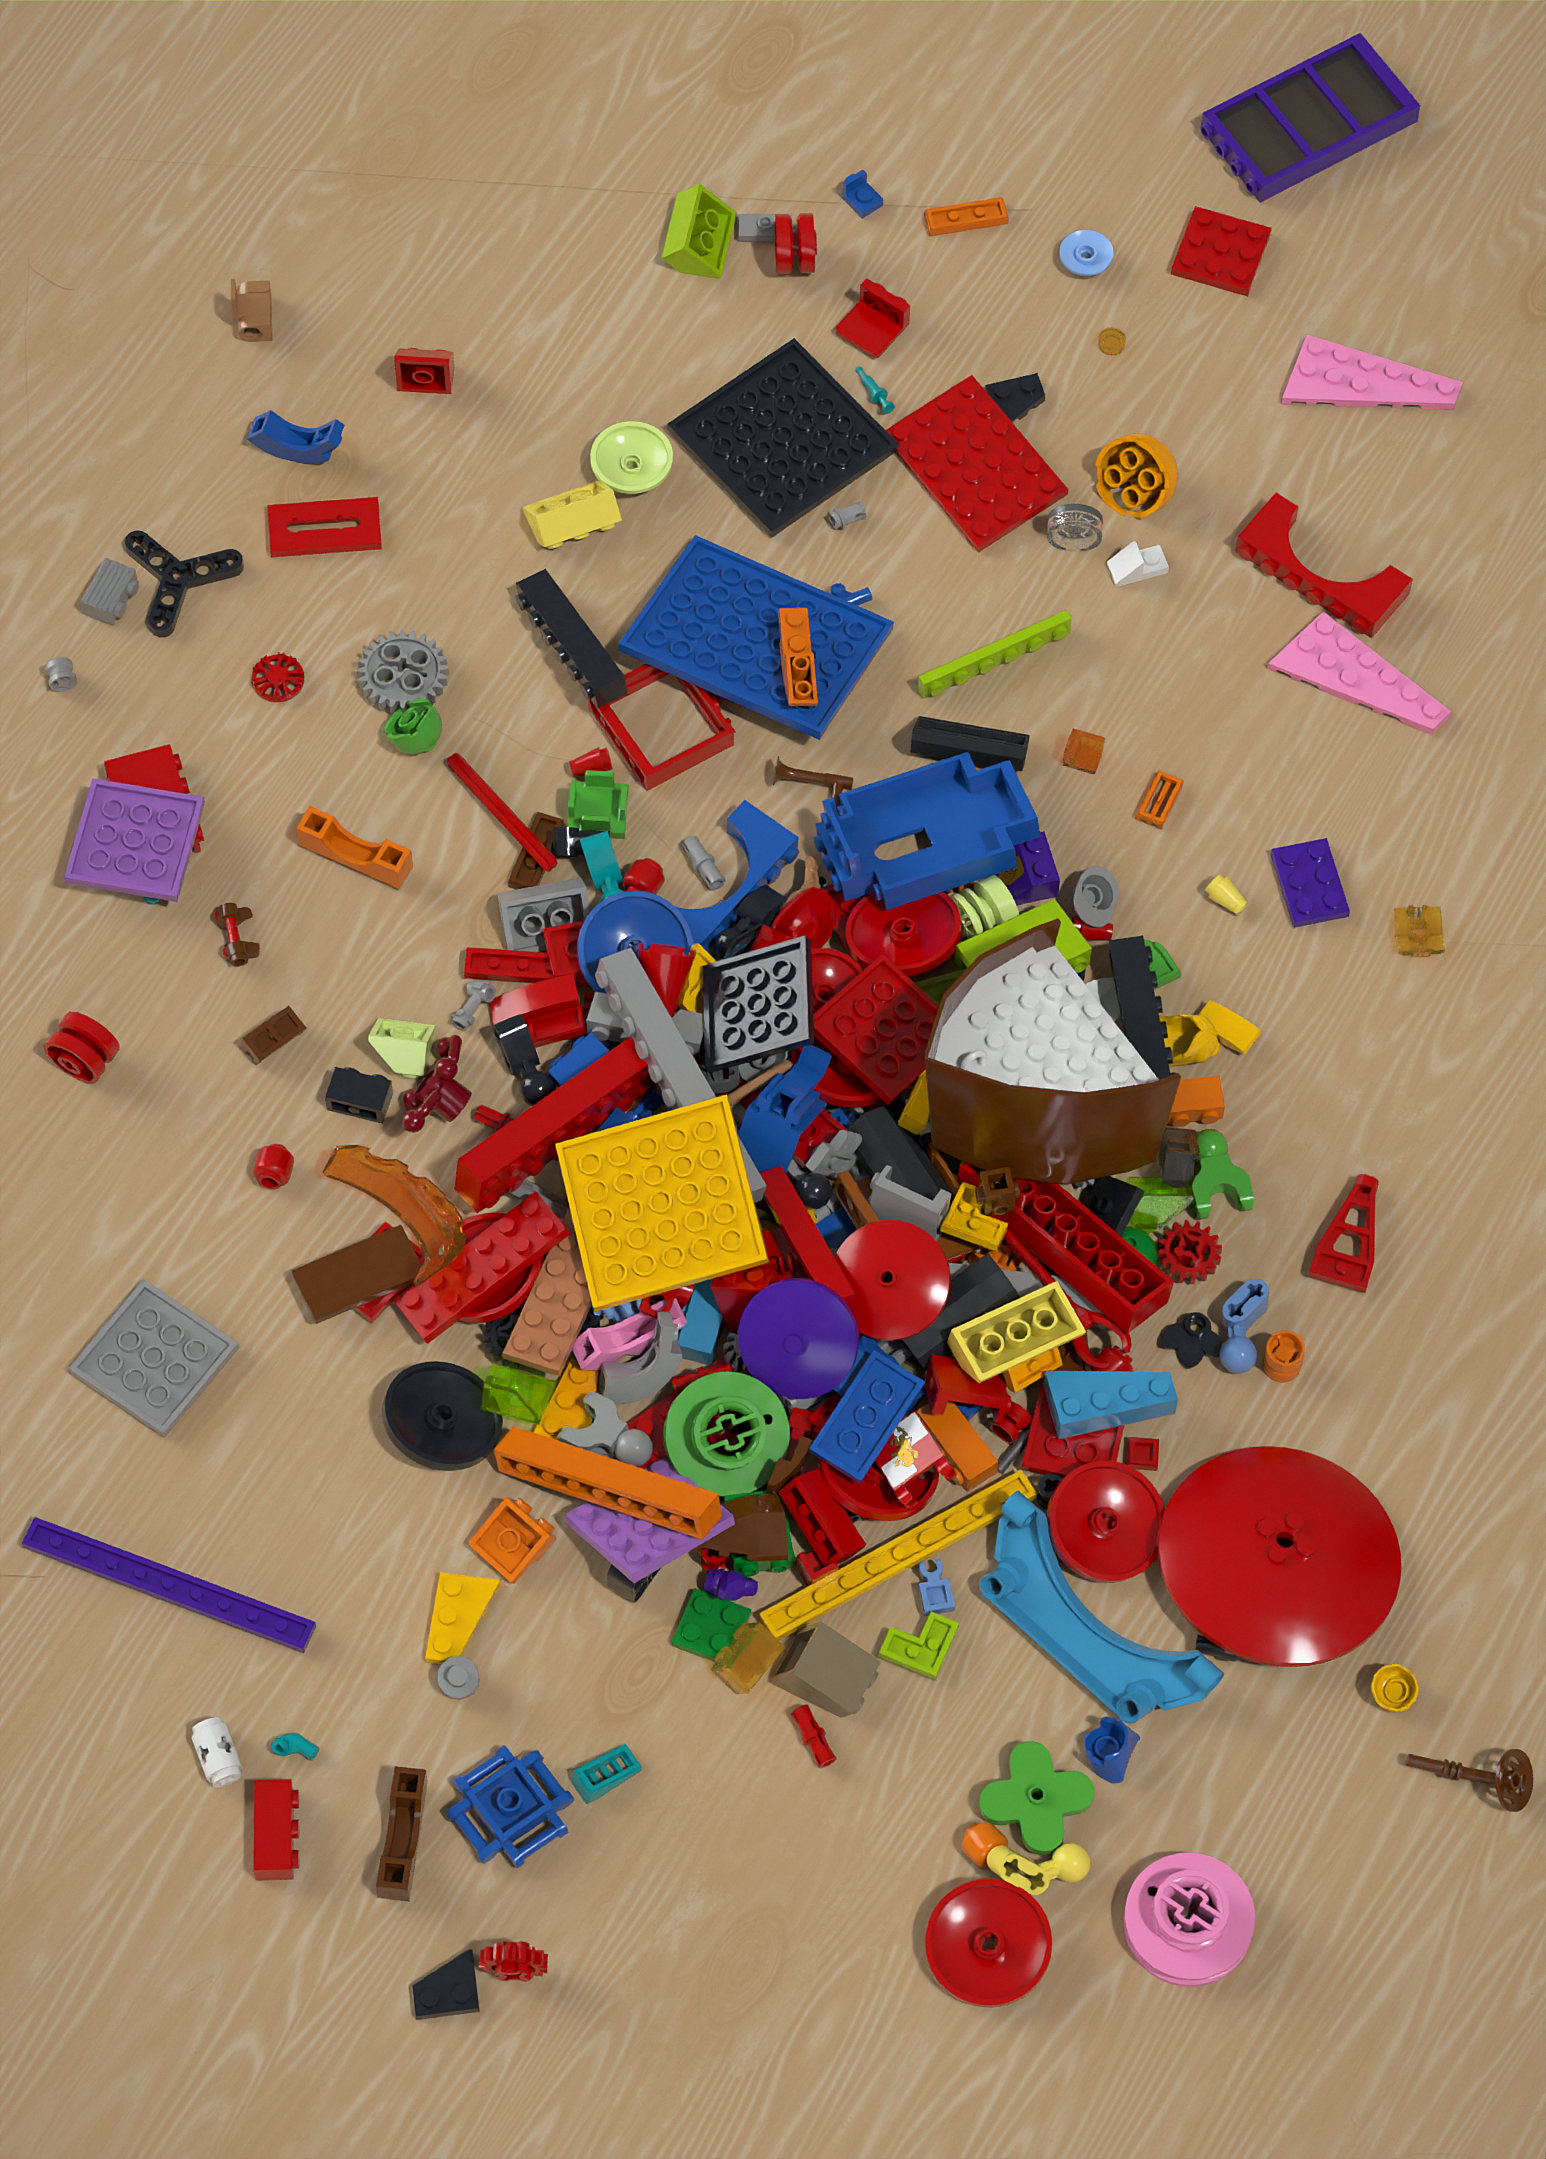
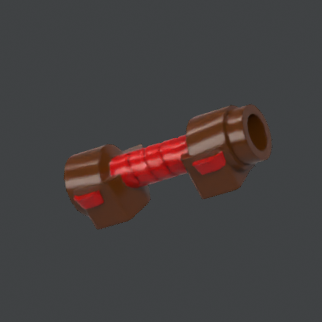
(236, 950)

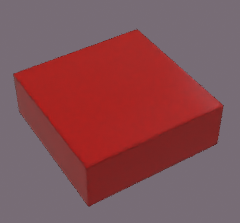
(1143, 1453)

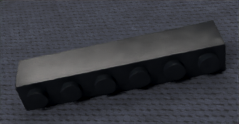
(570, 638)
(1138, 1002)

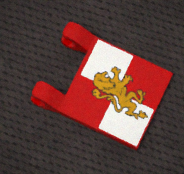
(909, 1455)

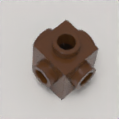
(997, 1191)

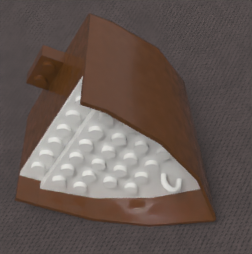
(1039, 1072)

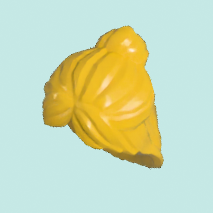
(1190, 1038)

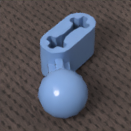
(1249, 1302)

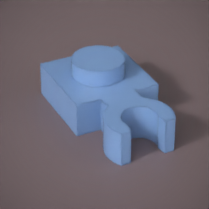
(935, 1593)

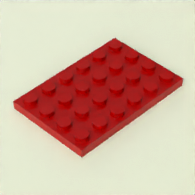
(976, 463)

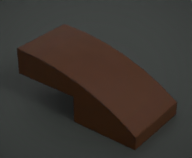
(785, 1470)

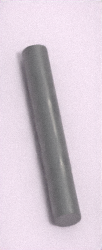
(1014, 1450)

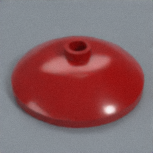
(830, 973)

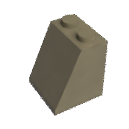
(826, 1670)

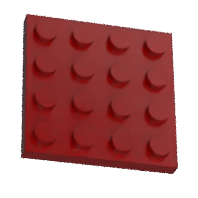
(879, 1028)

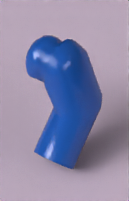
(857, 598)

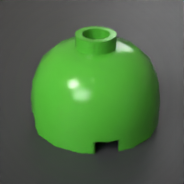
(415, 728)

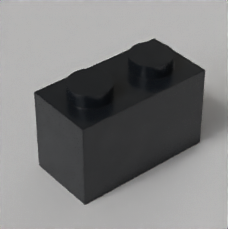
(359, 1094)

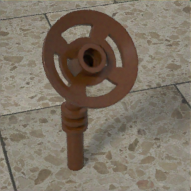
(1501, 1779)

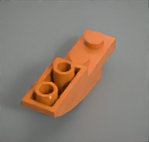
(797, 657)

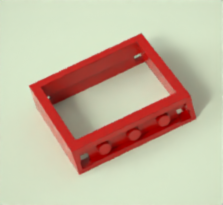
(650, 776)

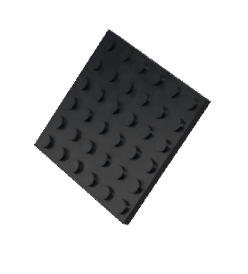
(782, 437)

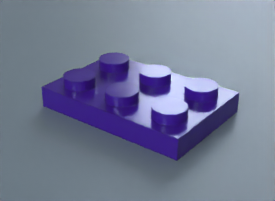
(1310, 882)

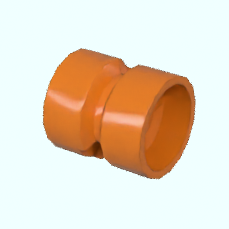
(1283, 1356)

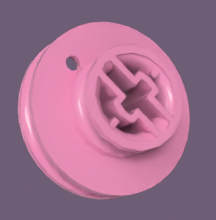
(1193, 1949)

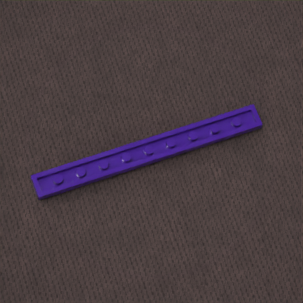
(169, 1584)

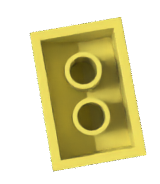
(573, 514)

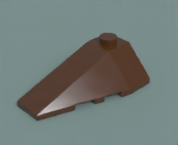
(757, 1529)

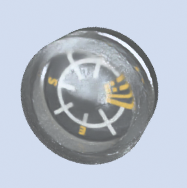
(1075, 527)

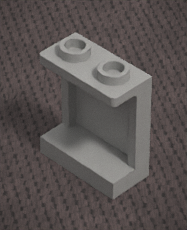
(896, 1202)

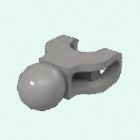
(608, 1433)

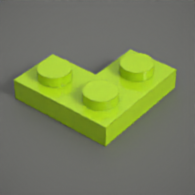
(921, 1654)

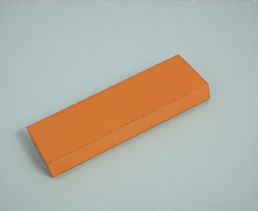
(966, 216)

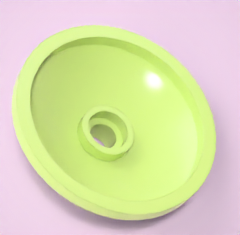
(631, 446)

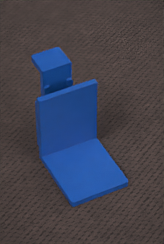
(784, 1111)

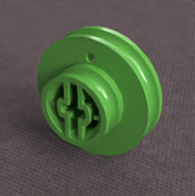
(687, 1433)

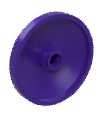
(798, 1338)

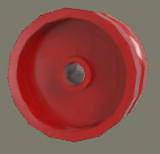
(796, 243)
(81, 1047)

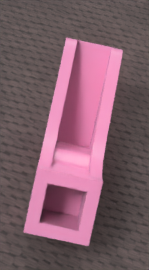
(628, 1337)

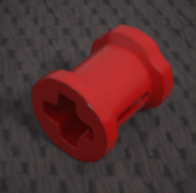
(712, 1562)

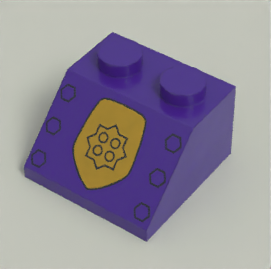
(1035, 872)

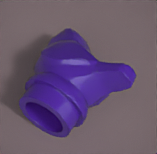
(729, 1585)

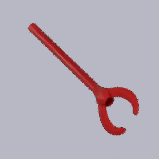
(1085, 1316)

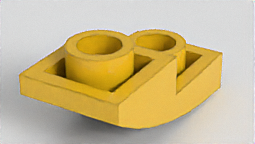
(1231, 1028)

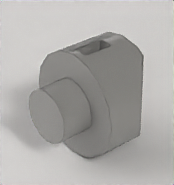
(458, 1678)

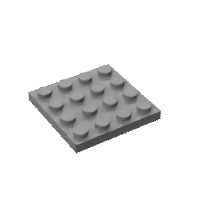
(153, 1358)

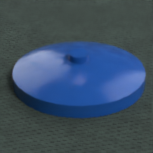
(623, 923)

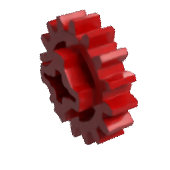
(1184, 1262)
(513, 1961)

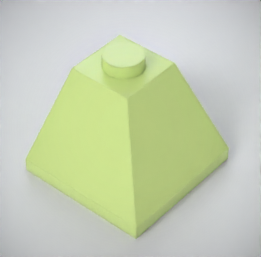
(403, 1045)

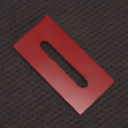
(322, 541)

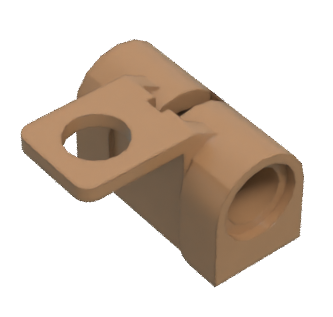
(252, 310)

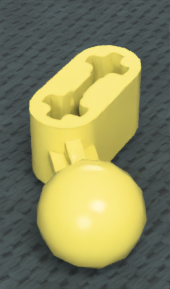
(1068, 1863)

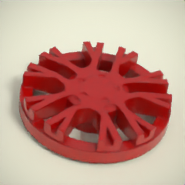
(278, 677)

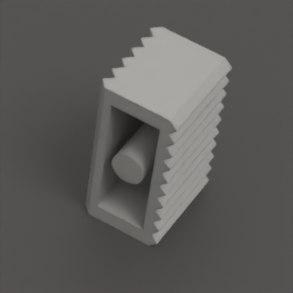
(110, 591)

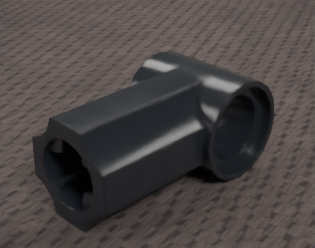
(567, 841)

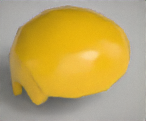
(1394, 1688)

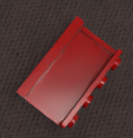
(152, 769)

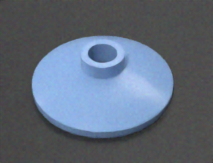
(1086, 244)

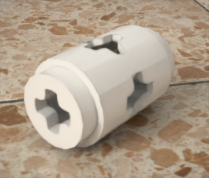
(220, 1767)

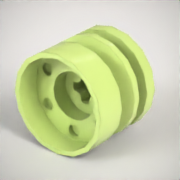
(985, 907)

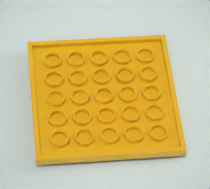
(661, 1203)

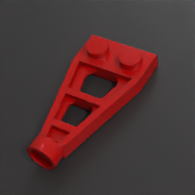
(1340, 1267)

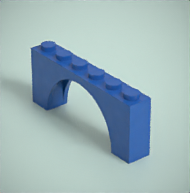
(767, 849)

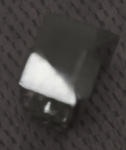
(1178, 1156)

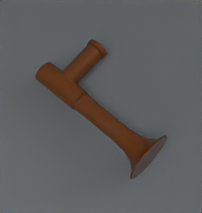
(835, 781)

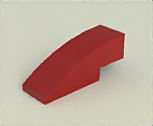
(536, 999)

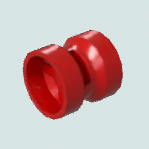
(1012, 1423)

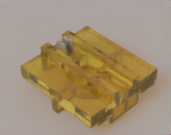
(1419, 918)

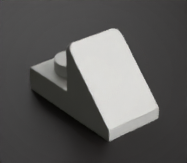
(1136, 565)

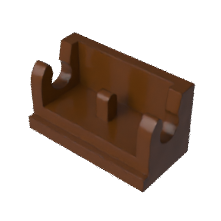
(272, 1035)

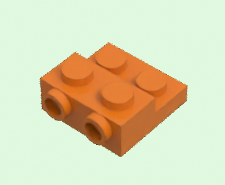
(513, 1538)

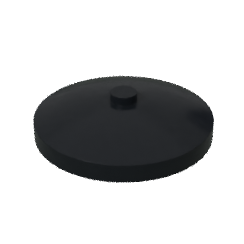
(438, 1417)

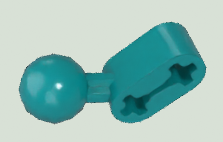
(602, 863)

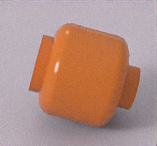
(980, 1840)

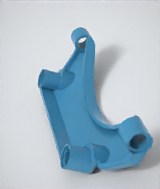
(1050, 1612)

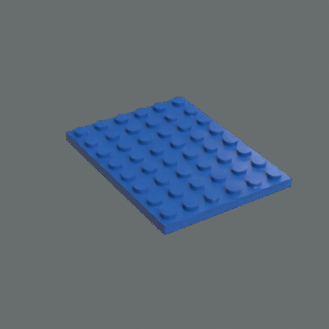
(721, 631)

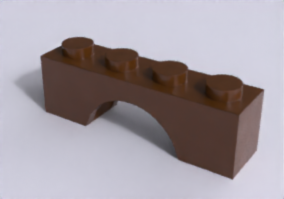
(403, 1834)

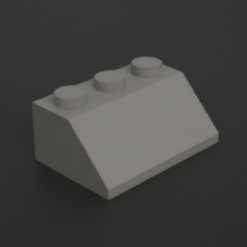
(531, 909)

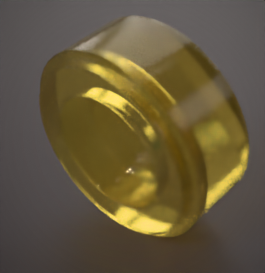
(1112, 341)

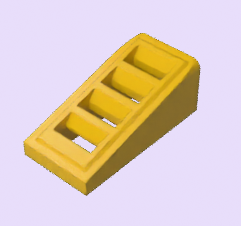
(916, 1111)

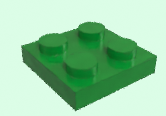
(708, 1624)

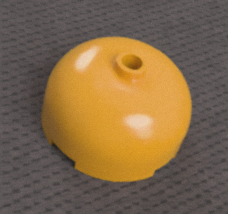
(1142, 463)

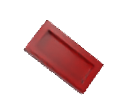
(557, 1026)

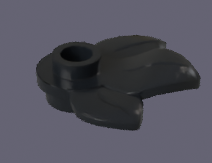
(1192, 1344)

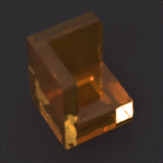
(1083, 751)

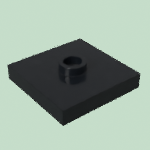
(1114, 1202)

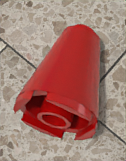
(667, 971)

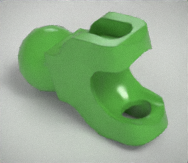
(1218, 1175)

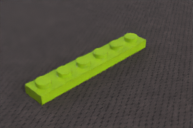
(994, 654)

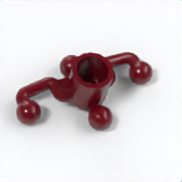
(438, 1089)

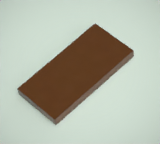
(357, 1274)

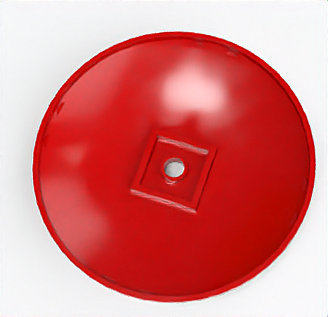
(1270, 1599)

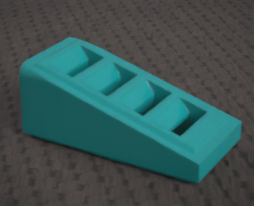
(590, 1786)

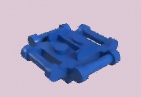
(510, 1805)

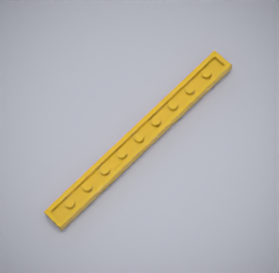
(893, 1557)

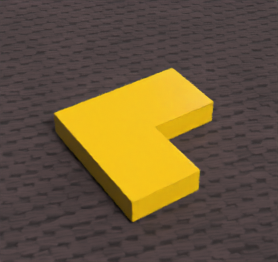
(968, 1222)

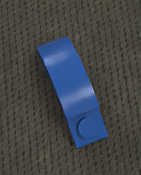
(294, 442)

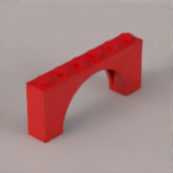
(1360, 604)

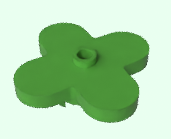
(1042, 1819)

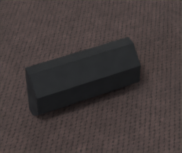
(983, 744)
(893, 1145)
(972, 1294)

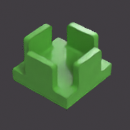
(598, 804)

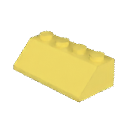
(1015, 1333)

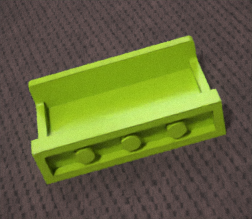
(1068, 942)

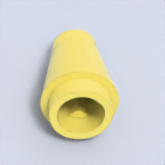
(1226, 894)

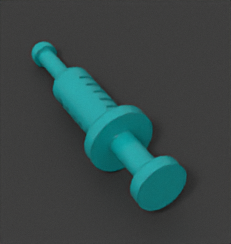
(878, 394)

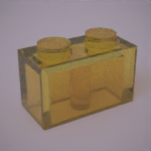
(747, 1657)

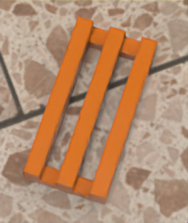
(1151, 818)

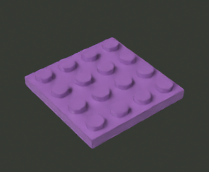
(134, 840)
(633, 1543)

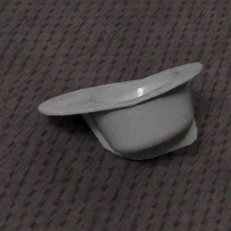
(1095, 896)

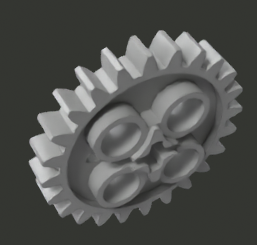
(402, 671)

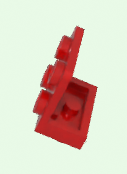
(874, 319)

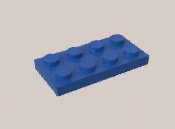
(866, 1416)

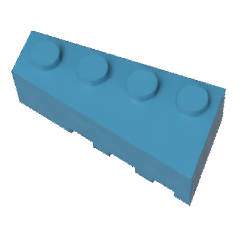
(1106, 1399)

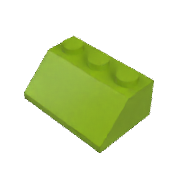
(699, 233)

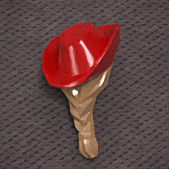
(808, 910)

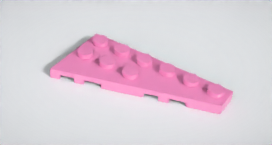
(1359, 379)
(1354, 672)

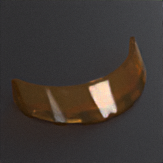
(412, 1198)

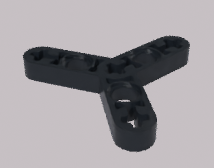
(172, 566)

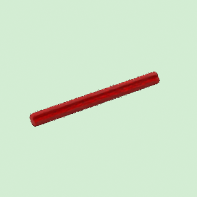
(502, 812)

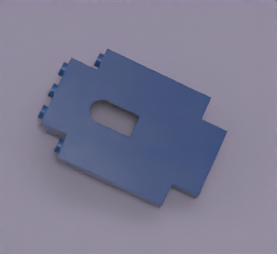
(965, 812)

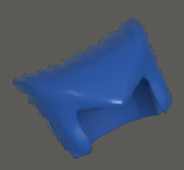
(1110, 1749)

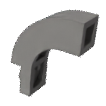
(647, 1374)

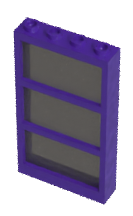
(1309, 117)

